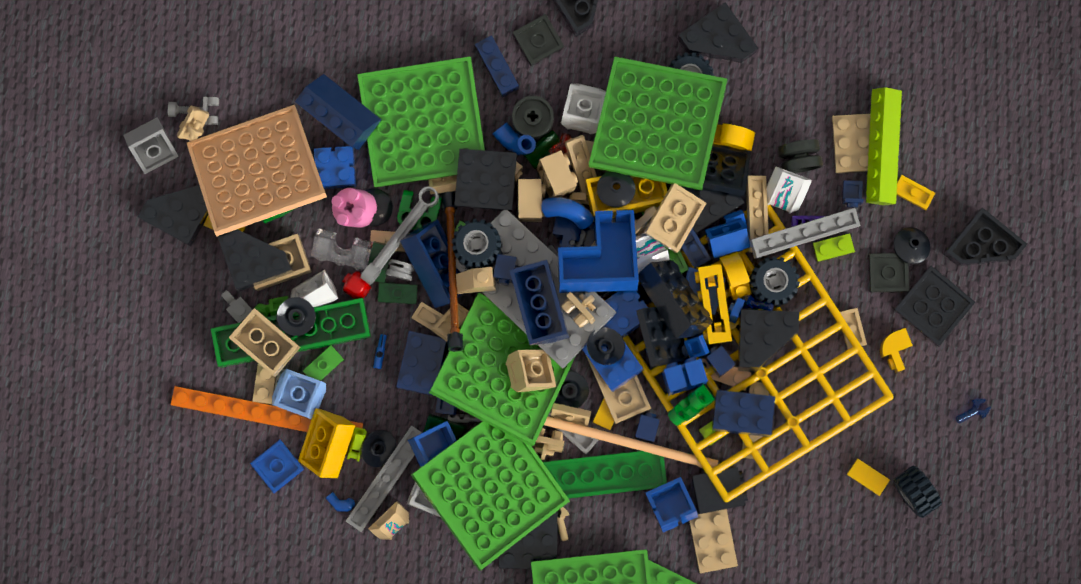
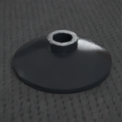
(613, 197)
(384, 207)
(906, 250)
(296, 326)
(611, 340)
(580, 388)
(380, 455)

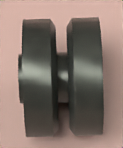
(535, 107)
(800, 156)

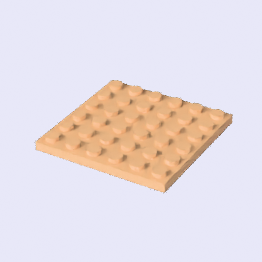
(256, 170)

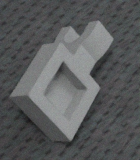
(238, 308)

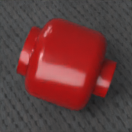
(355, 286)

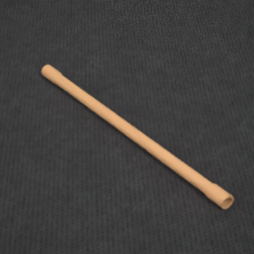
(626, 441)

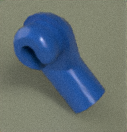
(340, 505)

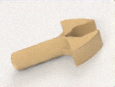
(579, 198)
(561, 525)

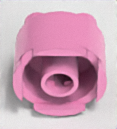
(354, 207)

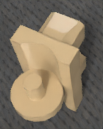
(193, 124)
(573, 303)
(548, 446)

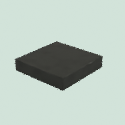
(538, 39)
(888, 273)

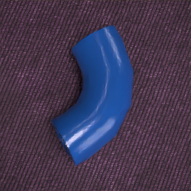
(513, 141)
(568, 209)

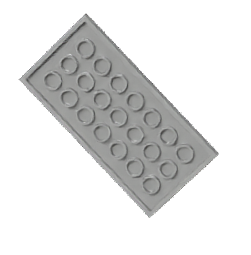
(528, 249)

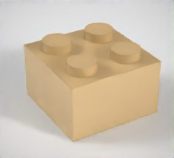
(530, 200)

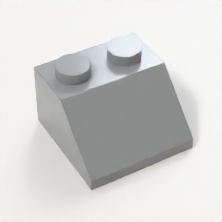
(150, 145)

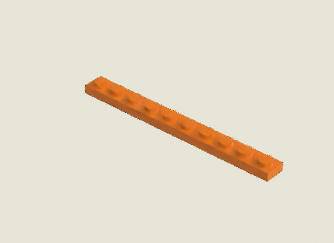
(241, 409)

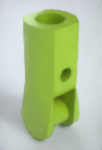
(357, 438)

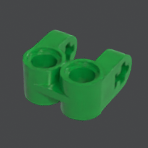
(405, 206)
(691, 405)

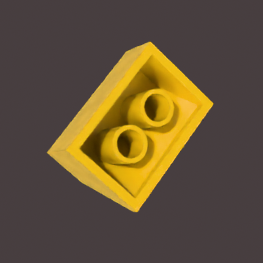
(326, 444)

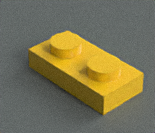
(914, 192)

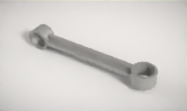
(373, 270)

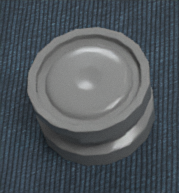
(400, 272)

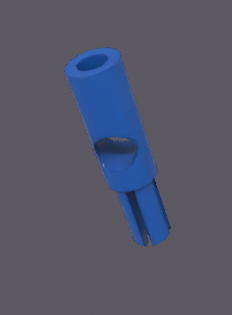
(378, 361)

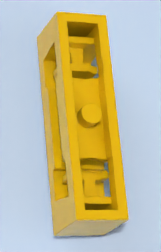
(709, 273)

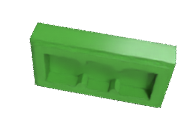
(323, 364)

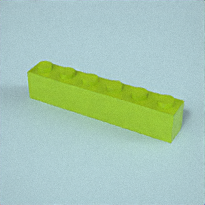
(883, 146)

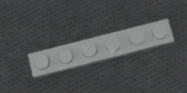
(804, 233)
(383, 482)

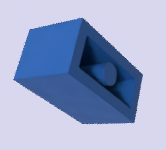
(727, 238)

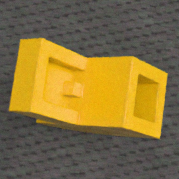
(734, 137)
(736, 275)
(891, 345)

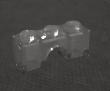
(327, 249)

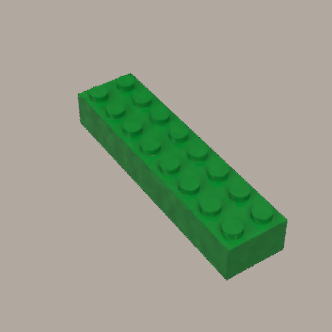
(332, 326)

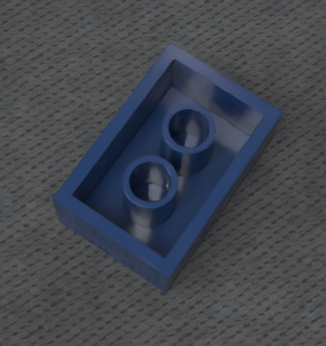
(421, 362)
(743, 413)

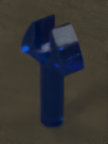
(751, 304)
(974, 411)

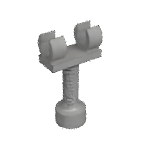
(174, 109)

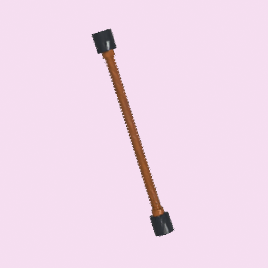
(455, 338)

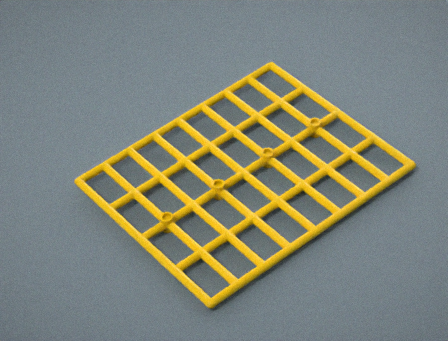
(801, 348)

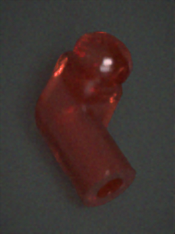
(561, 145)

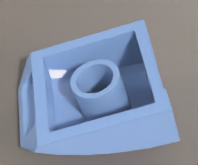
(298, 393)

